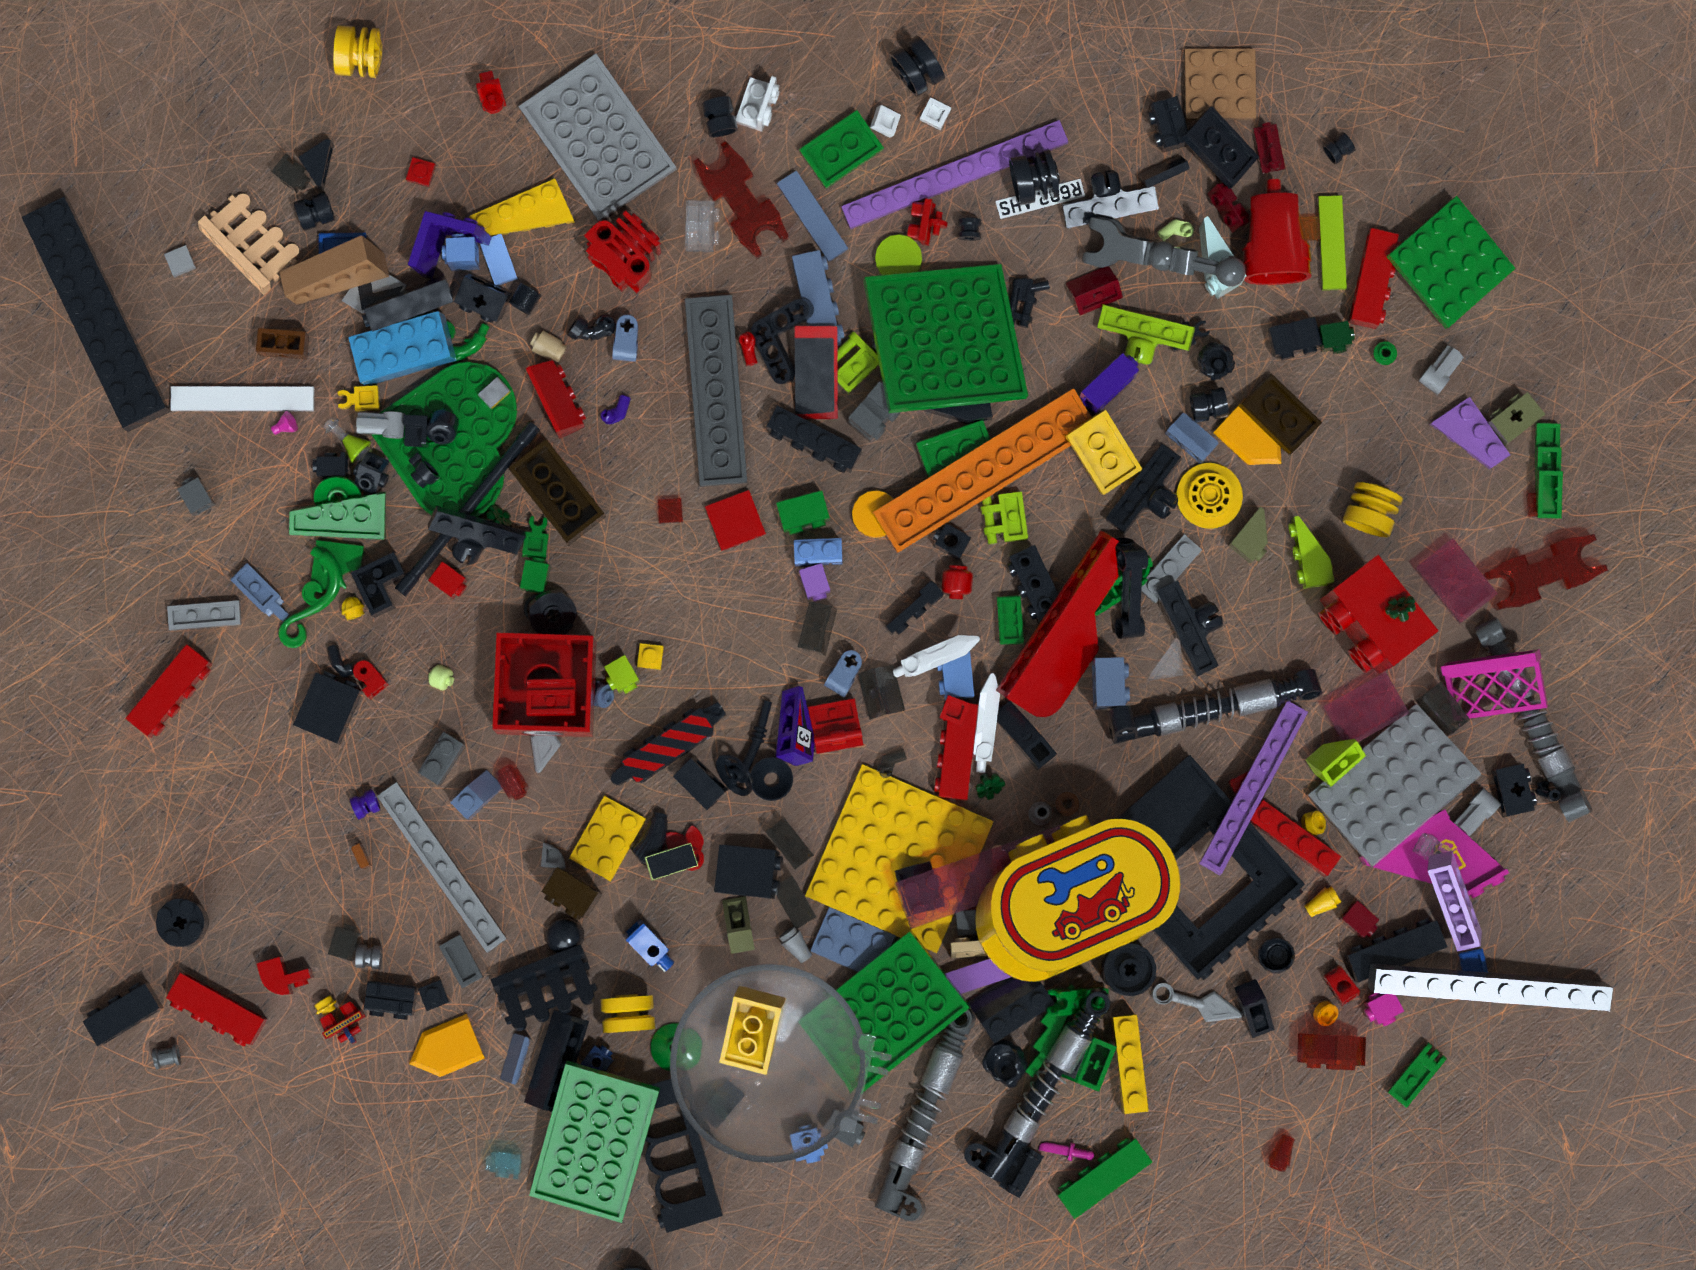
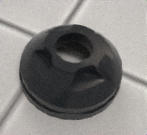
(776, 766)

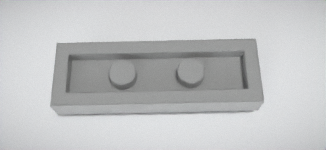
(1170, 567)
(204, 615)

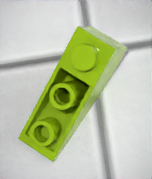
(1313, 560)

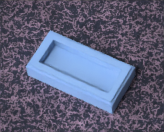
(499, 261)

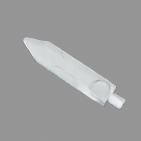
(936, 655)
(986, 723)

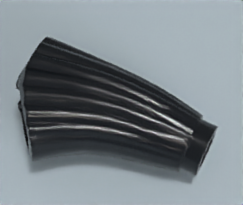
(653, 839)

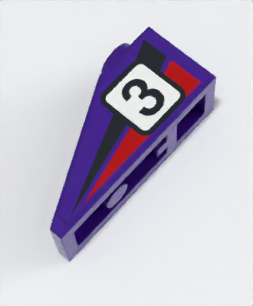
(795, 730)

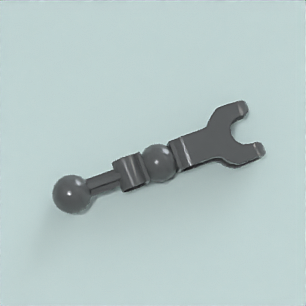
(1161, 254)

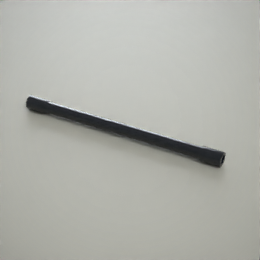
(522, 440)

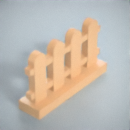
(253, 254)

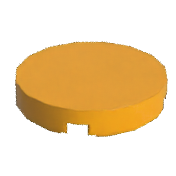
(863, 516)

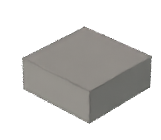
(180, 261)

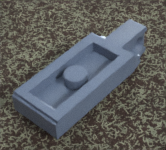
(259, 592)

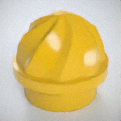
(352, 608)

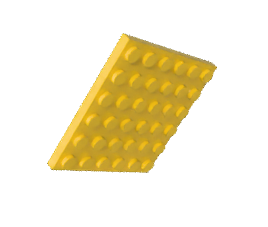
(885, 830)

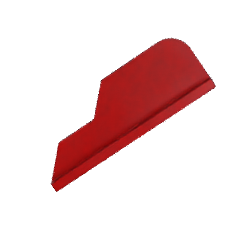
(1065, 637)

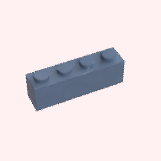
(816, 288)

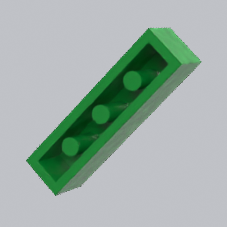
(1104, 1177)

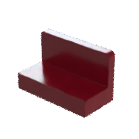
(1094, 290)

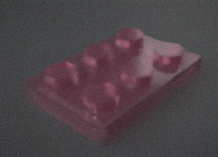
(1456, 581)
(1366, 709)

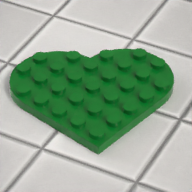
(474, 450)

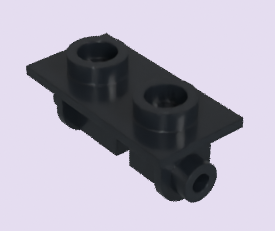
(1021, 1171)

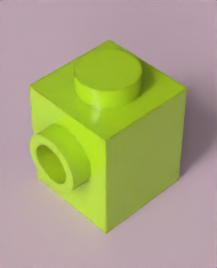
(621, 675)

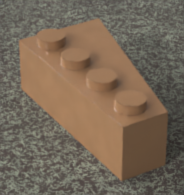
(334, 271)

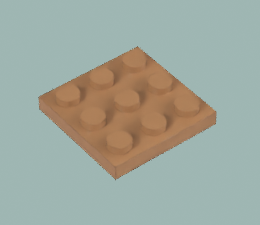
(1220, 80)

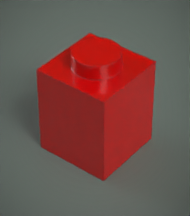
(448, 581)

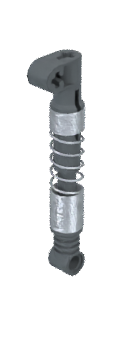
(1553, 756)
(907, 1157)

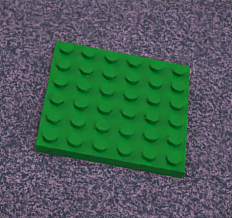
(945, 338)

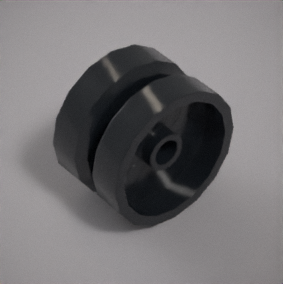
(916, 66)
(1142, 973)

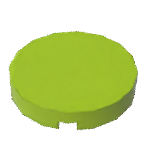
(898, 255)

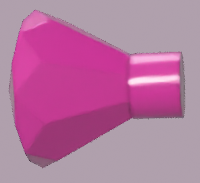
(286, 424)

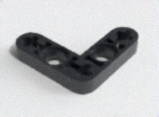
(773, 332)

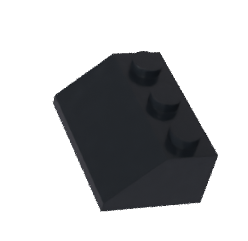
(1009, 1006)

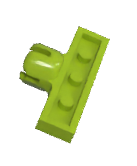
(1145, 332)

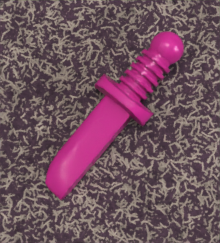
(1068, 1151)

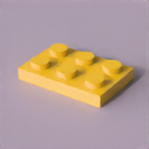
(1103, 452)
(607, 838)

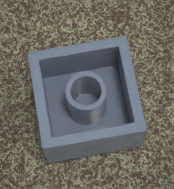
(1109, 683)

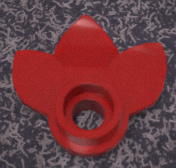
(692, 836)

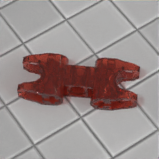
(730, 184)
(1563, 566)

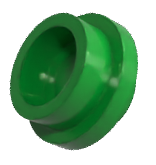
(1379, 358)

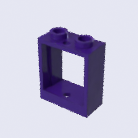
(1109, 383)

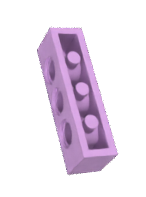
(1454, 901)

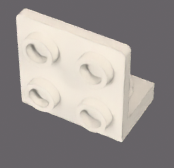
(756, 103)

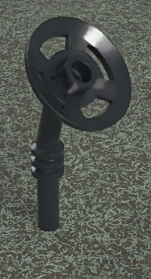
(738, 769)

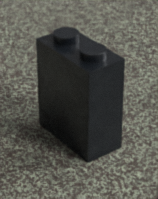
(328, 707)
(748, 871)

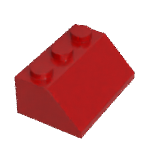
(556, 398)

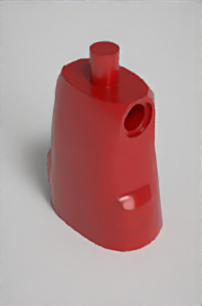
(1276, 241)

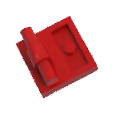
(835, 726)

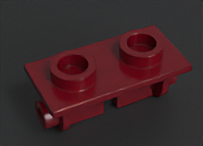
(1269, 148)
(1222, 199)

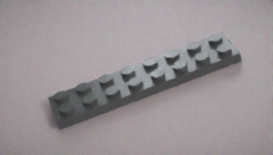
(716, 390)

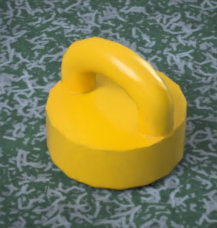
(1313, 822)

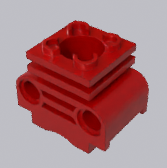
(623, 251)

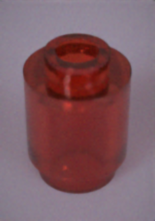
(512, 782)

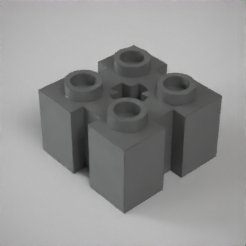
(872, 414)

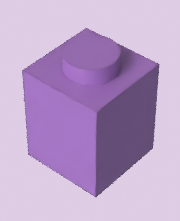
(815, 582)

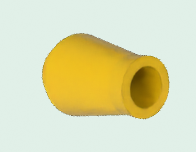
(1324, 901)

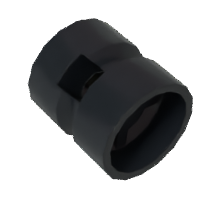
(719, 116)
(314, 211)
(1209, 404)

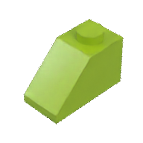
(1335, 759)

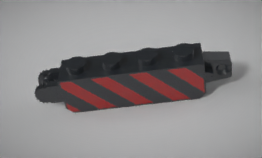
(669, 746)

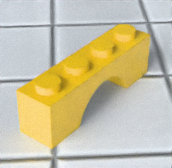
(1130, 1064)

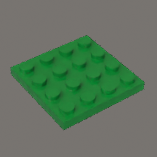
(1451, 262)

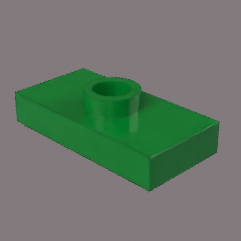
(1010, 620)

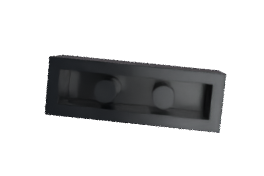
(122, 1013)

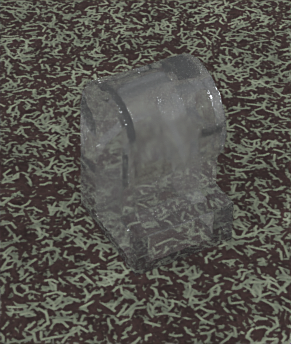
(1429, 846)

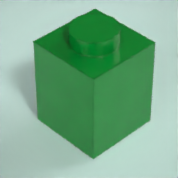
(535, 575)

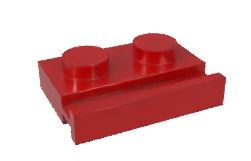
(551, 697)

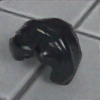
(1005, 1062)

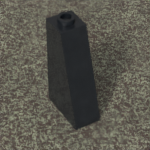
(408, 303)

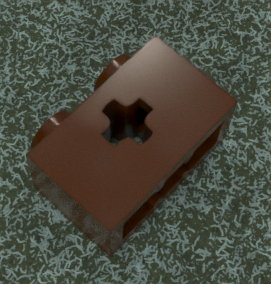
(282, 343)

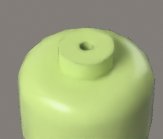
(441, 677)

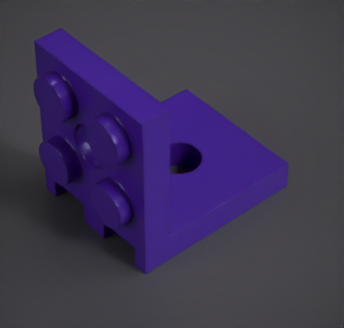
(432, 236)

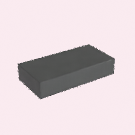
(461, 961)

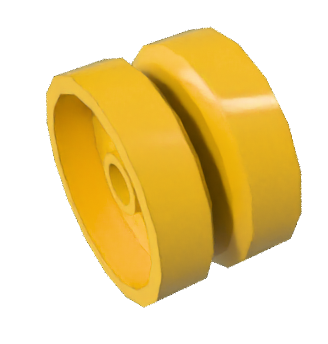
(627, 1012)

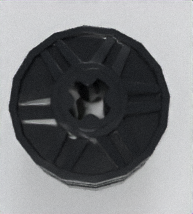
(1034, 177)

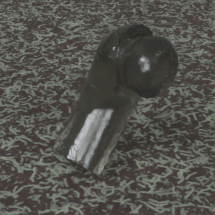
(888, 762)

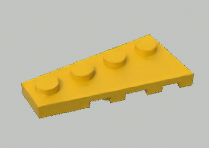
(526, 211)

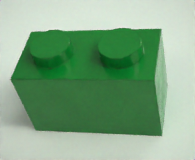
(803, 512)

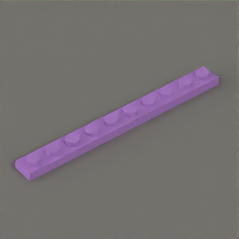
(952, 175)

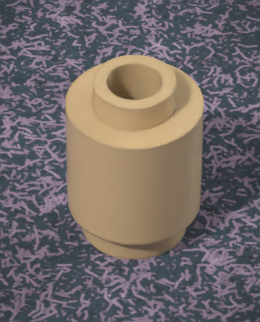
(548, 346)

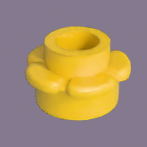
(325, 1006)

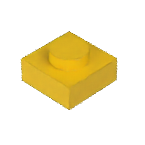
(650, 656)

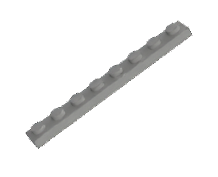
(442, 867)

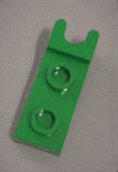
(1071, 1000)

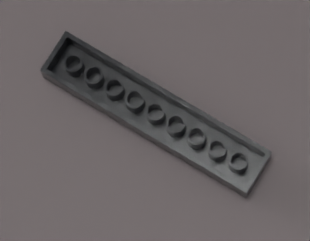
(96, 314)

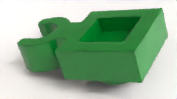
(536, 542)

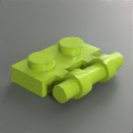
(1012, 518)

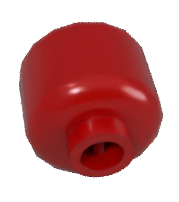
(957, 581)

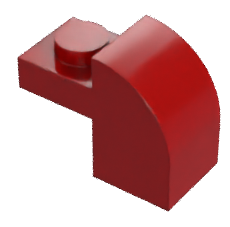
(277, 980)

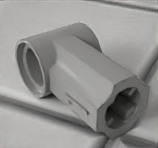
(1438, 374)
(387, 424)
(1481, 807)

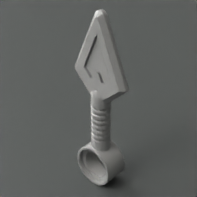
(543, 750)
(1211, 1006)

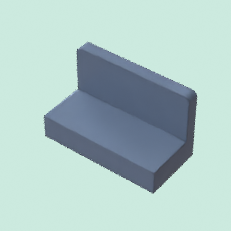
(1191, 438)

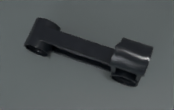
(1131, 561)

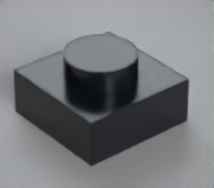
(433, 995)

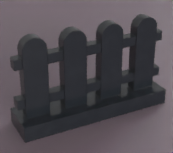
(542, 973)

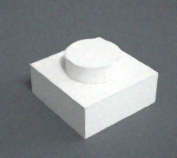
(935, 113)
(885, 121)

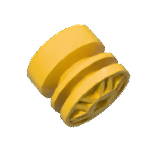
(357, 51)
(1373, 506)

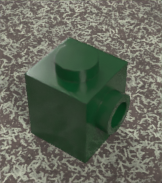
(1336, 337)

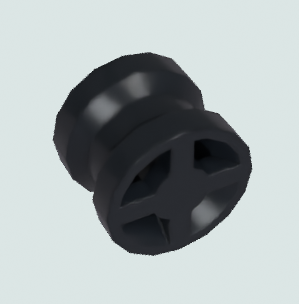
(969, 229)

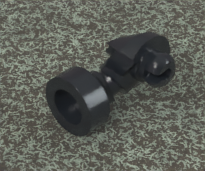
(602, 327)

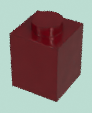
(1359, 920)

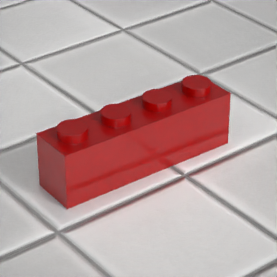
(1373, 279)
(169, 691)
(956, 757)
(1294, 839)
(216, 1009)

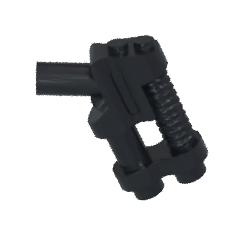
(1024, 292)

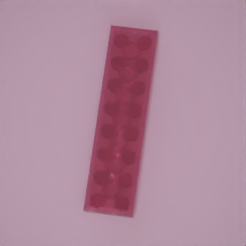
(955, 885)

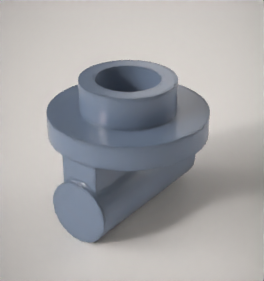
(603, 695)

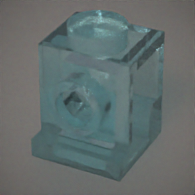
(504, 1164)

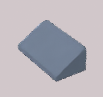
(515, 1058)

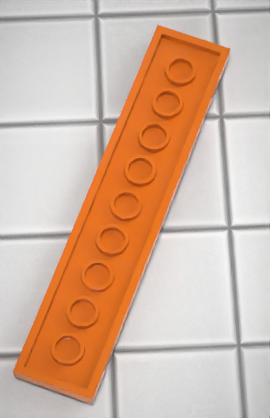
(981, 472)

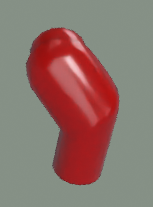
(747, 343)

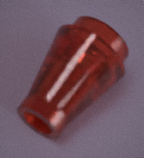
(1281, 1154)

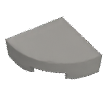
(552, 857)

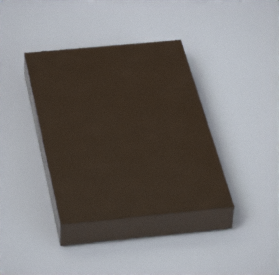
(1280, 414)

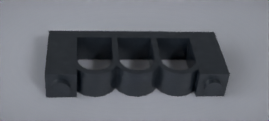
(691, 1211)

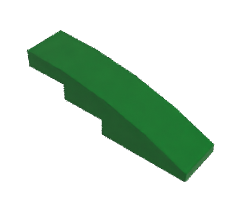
(1548, 471)
(1046, 1039)

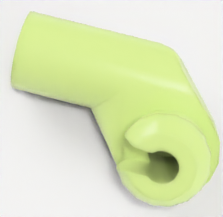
(1176, 227)

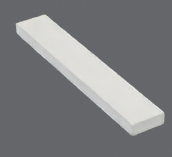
(241, 398)

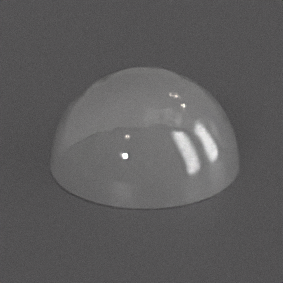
(812, 1076)

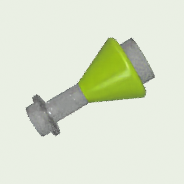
(355, 446)

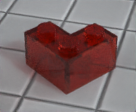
(1335, 1051)

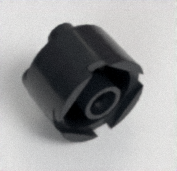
(193, 930)

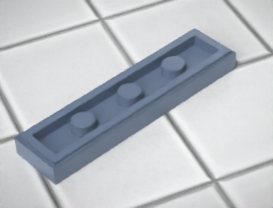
(812, 216)

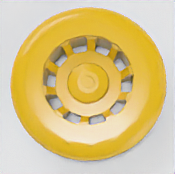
(1209, 495)

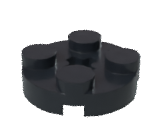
(553, 600)

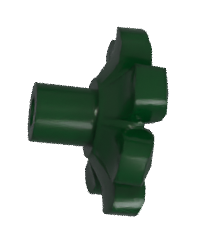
(496, 515)
(1400, 607)
(989, 786)

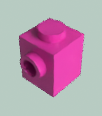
(1382, 1008)

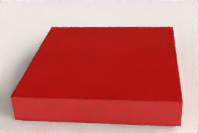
(735, 520)

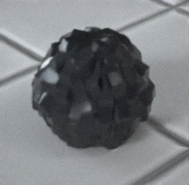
(1215, 360)

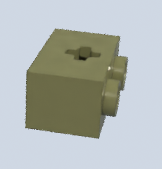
(1528, 414)

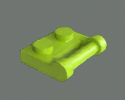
(858, 366)

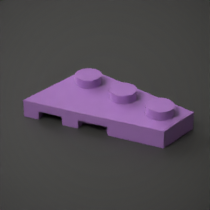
(1472, 432)

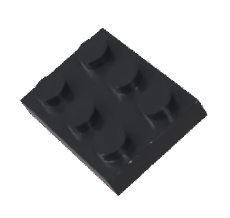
(1220, 147)

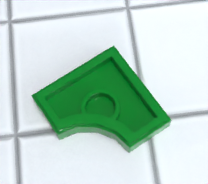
(347, 555)

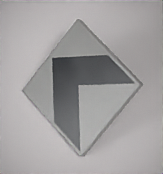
(372, 292)

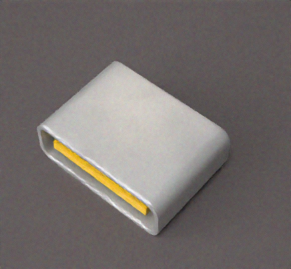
(494, 393)

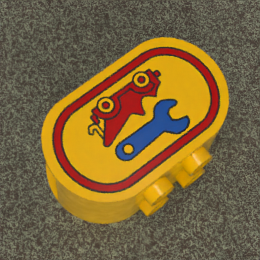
(1076, 897)

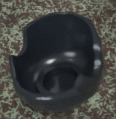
(564, 934)
(1276, 955)

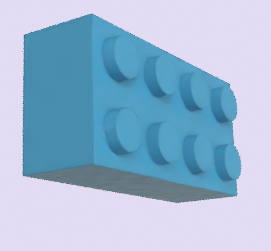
(402, 348)

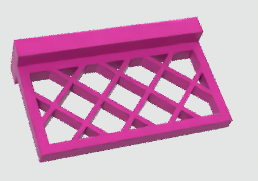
(1497, 663)

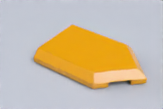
(1248, 439)
(447, 1047)

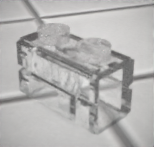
(701, 226)

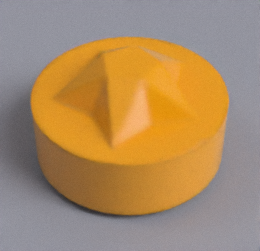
(1325, 1013)

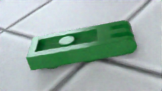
(1416, 1076)

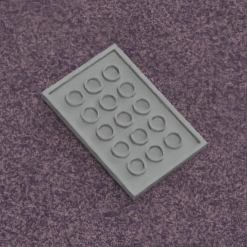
(597, 137)
(1396, 786)

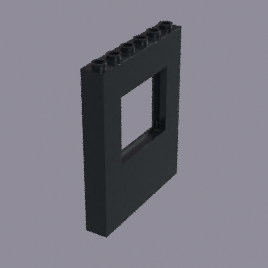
(1181, 812)

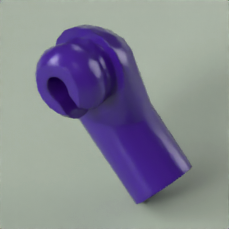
(618, 413)

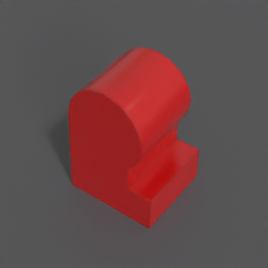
(368, 674)
(1341, 985)

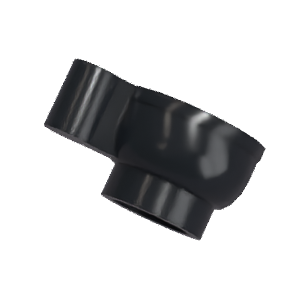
(423, 472)

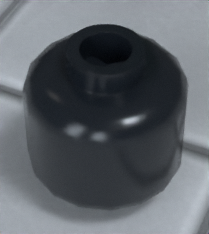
(442, 427)

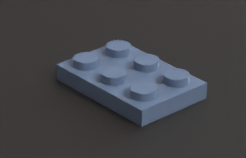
(850, 940)

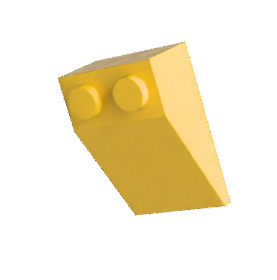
(752, 1029)

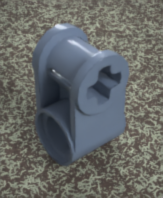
(625, 343)
(842, 677)

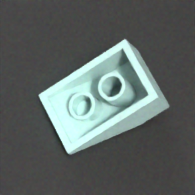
(1214, 248)

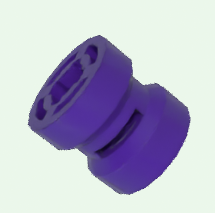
(360, 807)

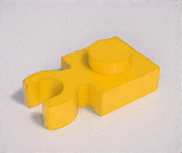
(364, 398)

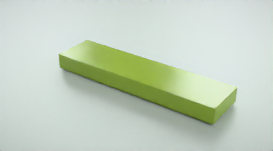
(1332, 243)

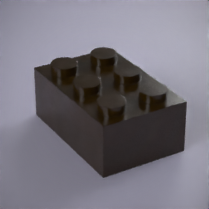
(572, 893)

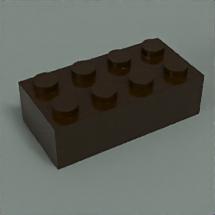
(557, 492)

